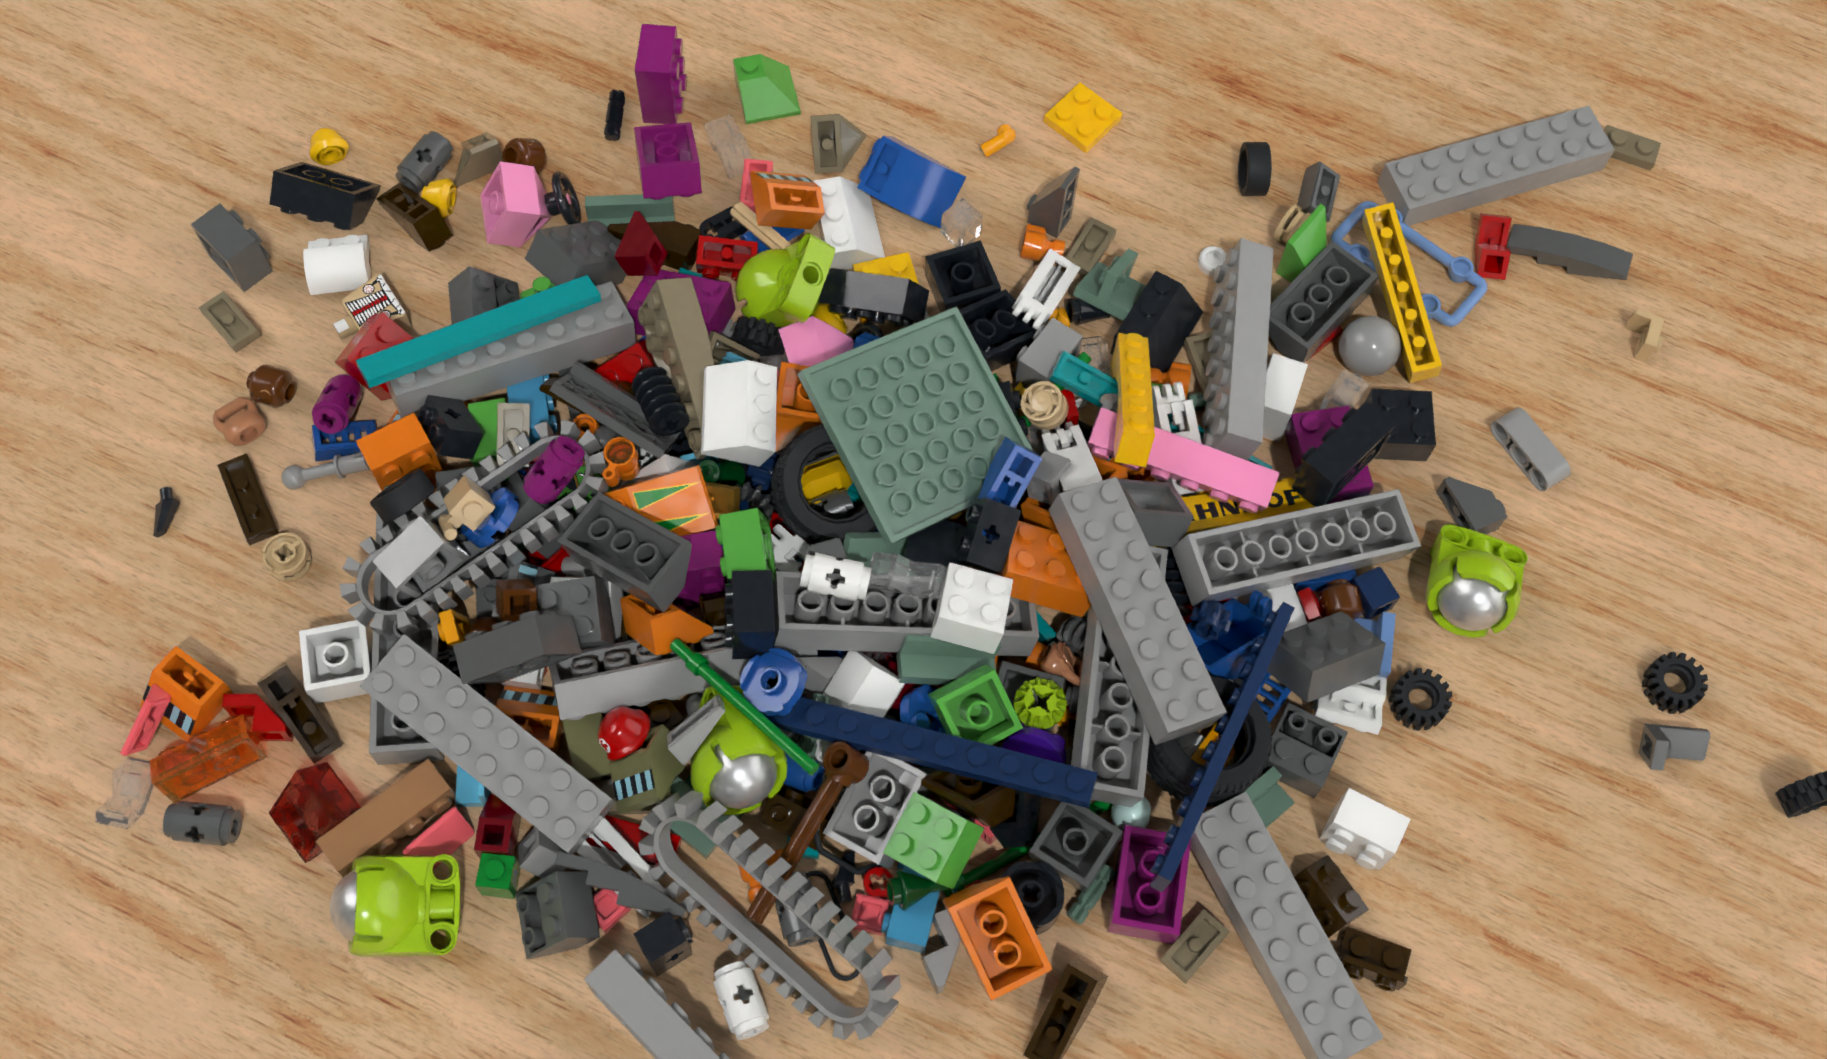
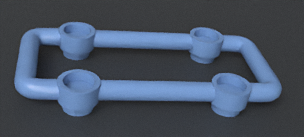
(1459, 268)

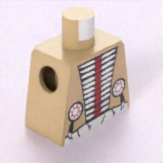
(369, 300)

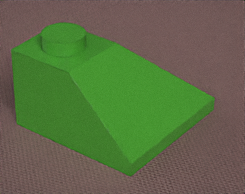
(765, 89)
(1304, 245)

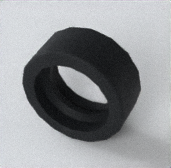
(1254, 169)
(402, 495)

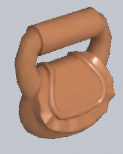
(241, 427)
(1059, 661)

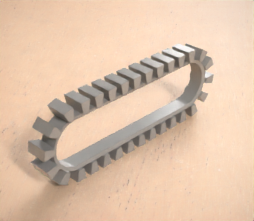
(383, 620)
(847, 1018)

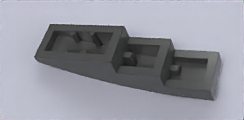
(1573, 251)
(632, 891)

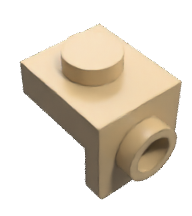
(1650, 328)

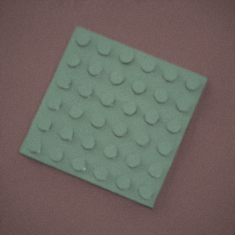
(914, 421)

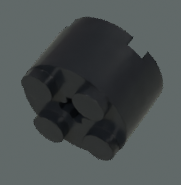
(1045, 885)

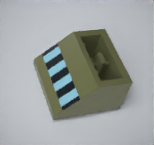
(646, 773)

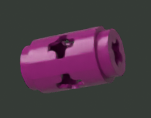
(336, 403)
(561, 459)

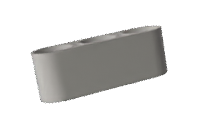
(1530, 449)

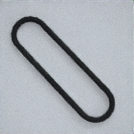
(841, 915)

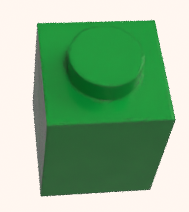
(498, 875)

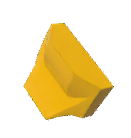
(824, 477)

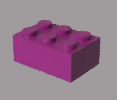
(660, 74)
(667, 160)
(713, 296)
(1307, 430)
(703, 571)
(1136, 906)

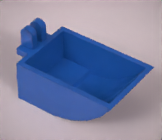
(910, 180)
(1232, 650)

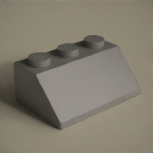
(874, 807)

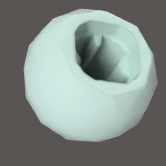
(1136, 816)

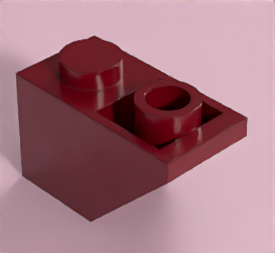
(640, 249)
(497, 828)

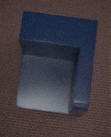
(1376, 592)

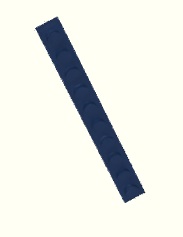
(940, 751)
(1216, 752)

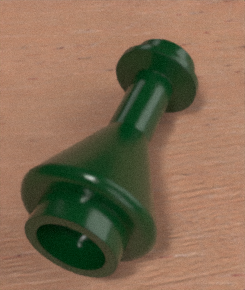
(723, 472)
(908, 888)

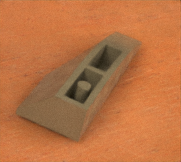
(679, 345)

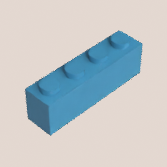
(539, 402)
(910, 927)

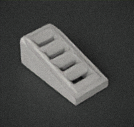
(690, 734)

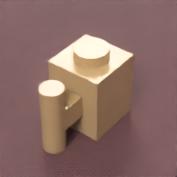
(466, 505)

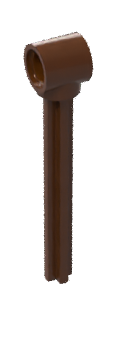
(843, 767)

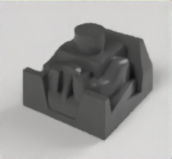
(1158, 510)

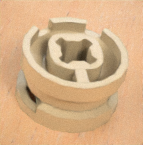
(1290, 223)
(1045, 405)
(285, 556)

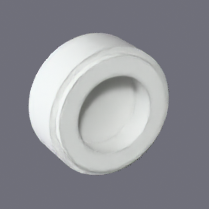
(1210, 259)

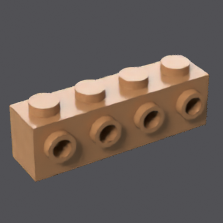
(388, 817)

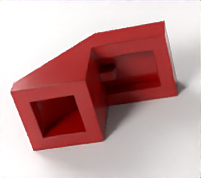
(1490, 246)
(265, 723)

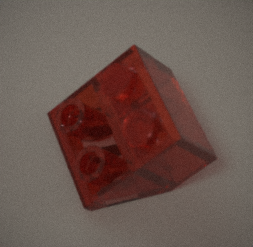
(311, 807)

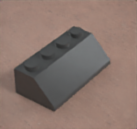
(1319, 302)
(629, 551)

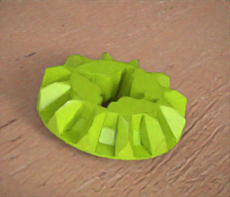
(1037, 716)

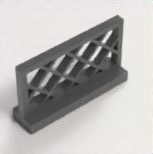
(611, 407)

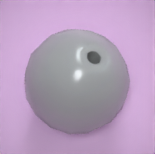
(1370, 346)

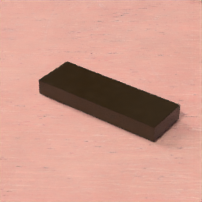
(248, 499)

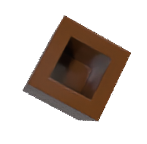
(515, 598)

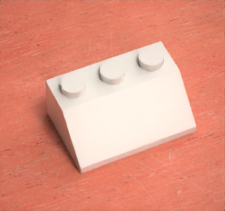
(848, 223)
(739, 412)

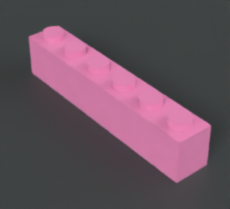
(1193, 465)

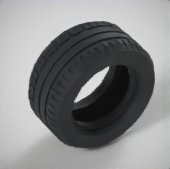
(789, 496)
(1252, 747)

